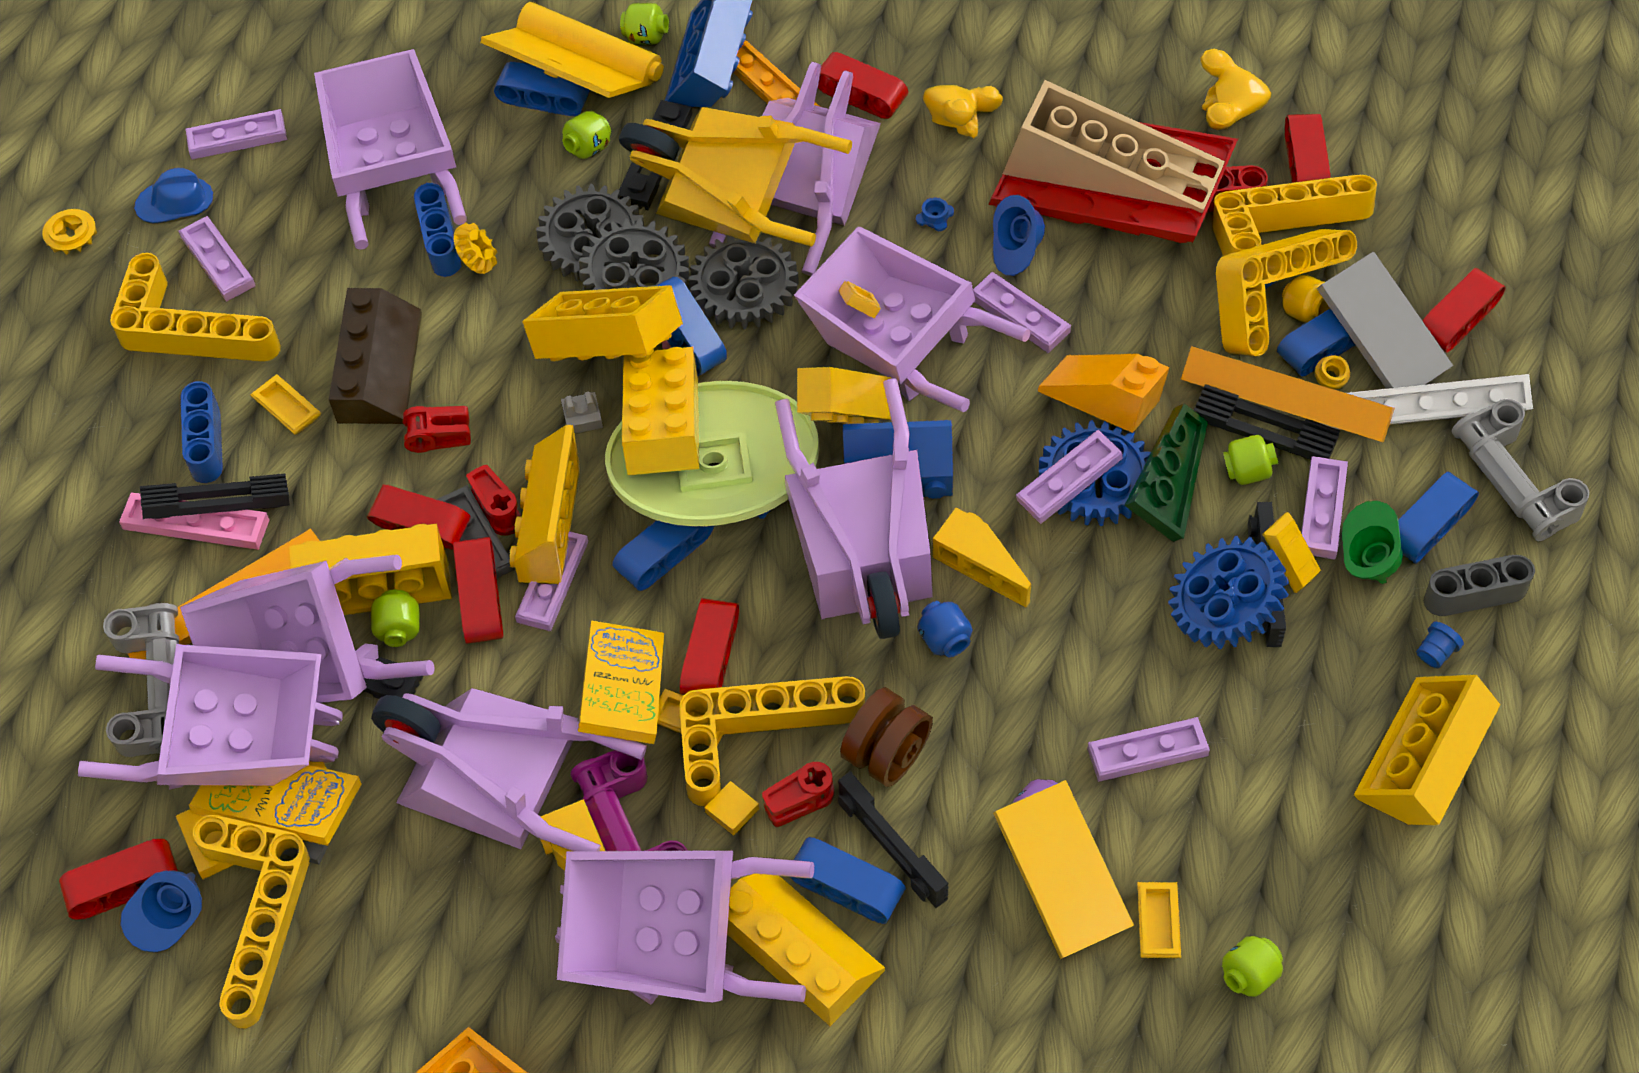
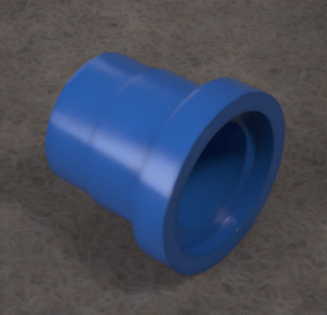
(1439, 644)

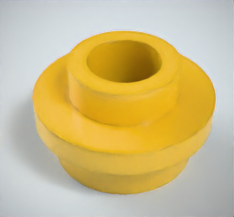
(1338, 366)

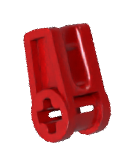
(437, 427)
(494, 499)
(798, 794)

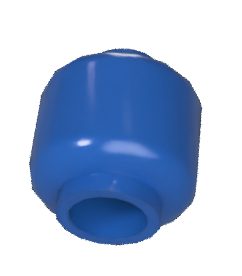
(944, 628)

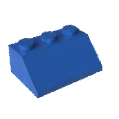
(929, 438)

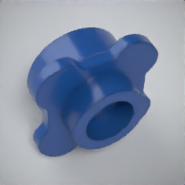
(937, 207)

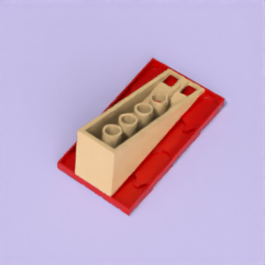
(1111, 170)

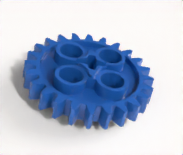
(1121, 474)
(1228, 592)

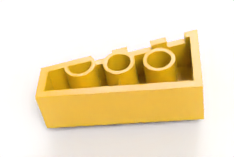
(841, 395)

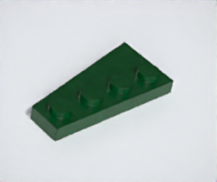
(1169, 476)

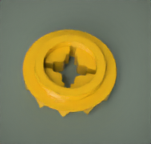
(78, 220)
(475, 248)

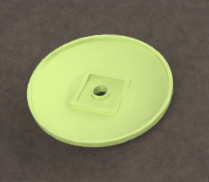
(741, 434)

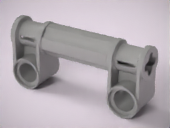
(1486, 437)
(150, 632)

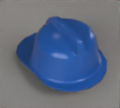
(174, 196)
(1016, 234)
(161, 910)

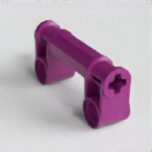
(604, 797)

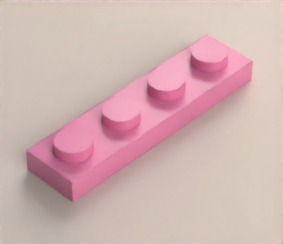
(230, 528)

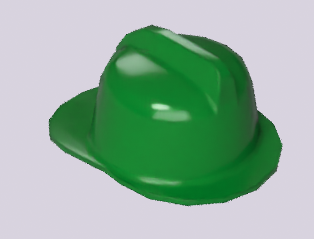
(1372, 541)

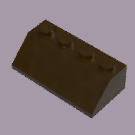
(374, 358)

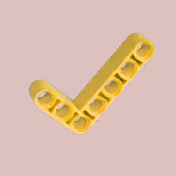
(1247, 212)
(1243, 279)
(148, 328)
(756, 718)
(261, 909)

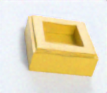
(859, 299)
(732, 808)

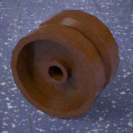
(886, 736)

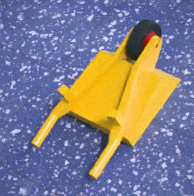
(724, 169)

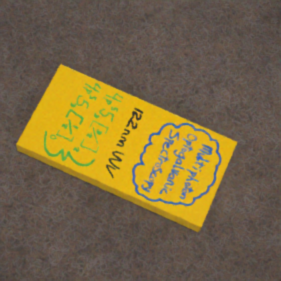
(621, 682)
(303, 803)

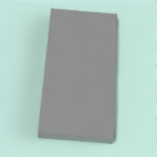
(1384, 325)

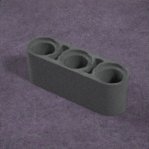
(1491, 574)

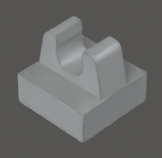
(582, 412)

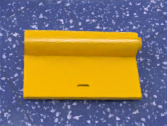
(577, 52)

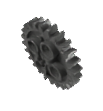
(564, 245)
(633, 266)
(743, 281)

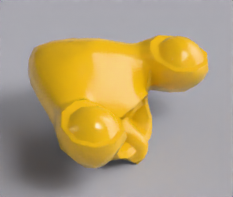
(1235, 92)
(959, 106)

